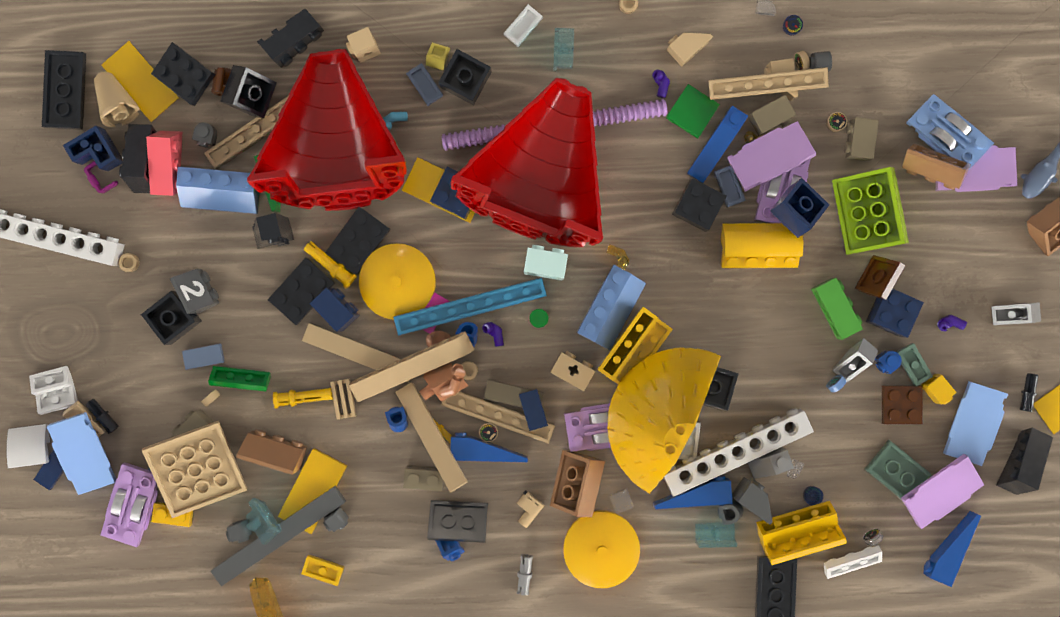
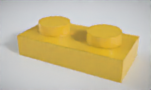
(162, 515)
(322, 570)

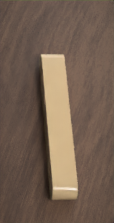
(411, 366)

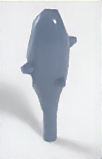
(1041, 175)

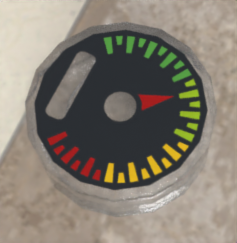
(873, 537)

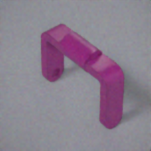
(94, 182)

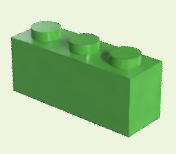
(837, 308)

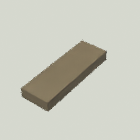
(505, 393)

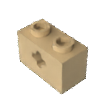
(362, 45)
(578, 379)

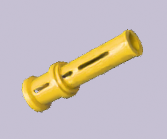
(336, 270)
(293, 397)

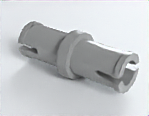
(524, 574)

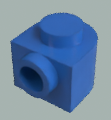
(471, 330)
(888, 361)
(397, 419)

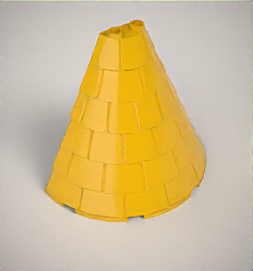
(657, 411)

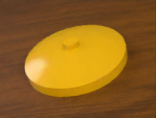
(396, 280)
(601, 549)

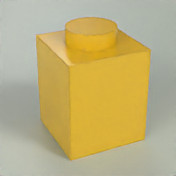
(938, 389)

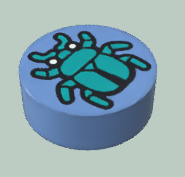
(836, 383)

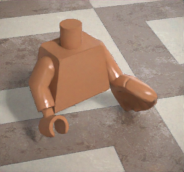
(446, 379)

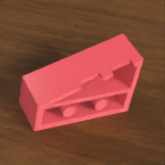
(164, 158)

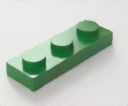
(239, 378)

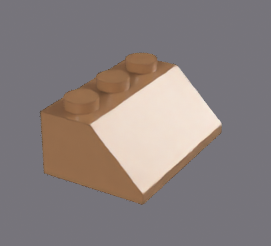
(935, 166)
(1045, 227)
(272, 452)
(577, 484)

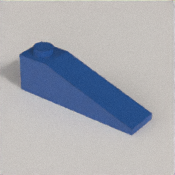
(717, 144)
(475, 449)
(713, 492)
(949, 555)

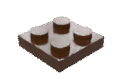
(879, 277)
(902, 405)

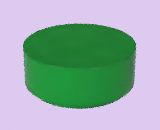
(538, 318)

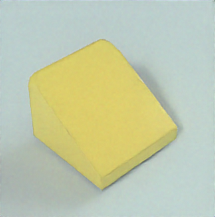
(437, 56)

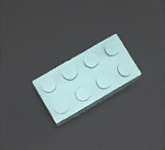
(545, 263)

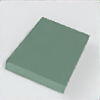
(897, 470)

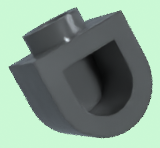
(821, 60)
(205, 135)
(730, 512)
(336, 520)
(238, 531)

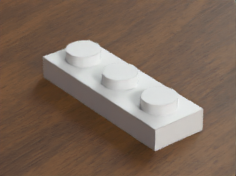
(852, 561)

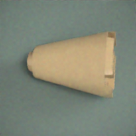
(114, 101)

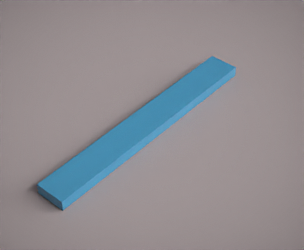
(469, 306)

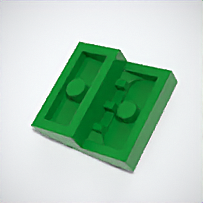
(692, 111)

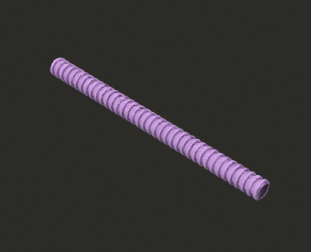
(599, 117)

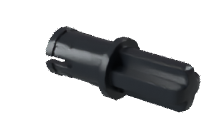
(1029, 392)
(102, 416)

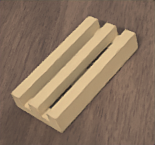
(336, 401)

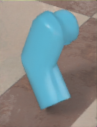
(395, 116)

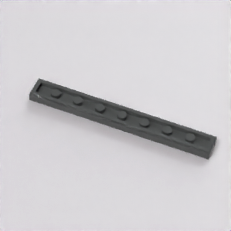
(290, 528)

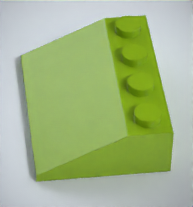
(870, 210)

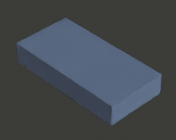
(424, 84)
(729, 186)
(203, 356)

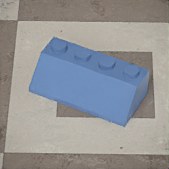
(216, 190)
(611, 307)

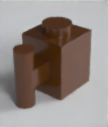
(220, 80)

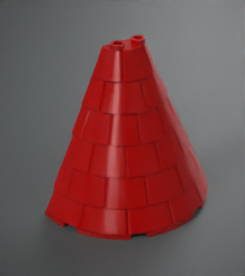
(329, 142)
(540, 171)

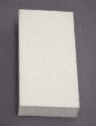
(523, 25)

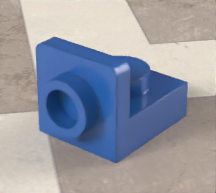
(450, 549)

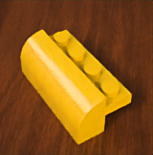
(759, 246)
(637, 342)
(800, 533)

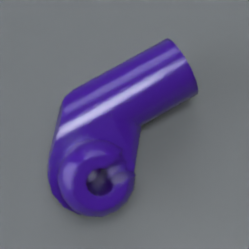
(662, 81)
(949, 321)
(495, 331)

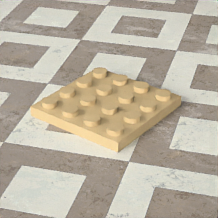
(194, 469)

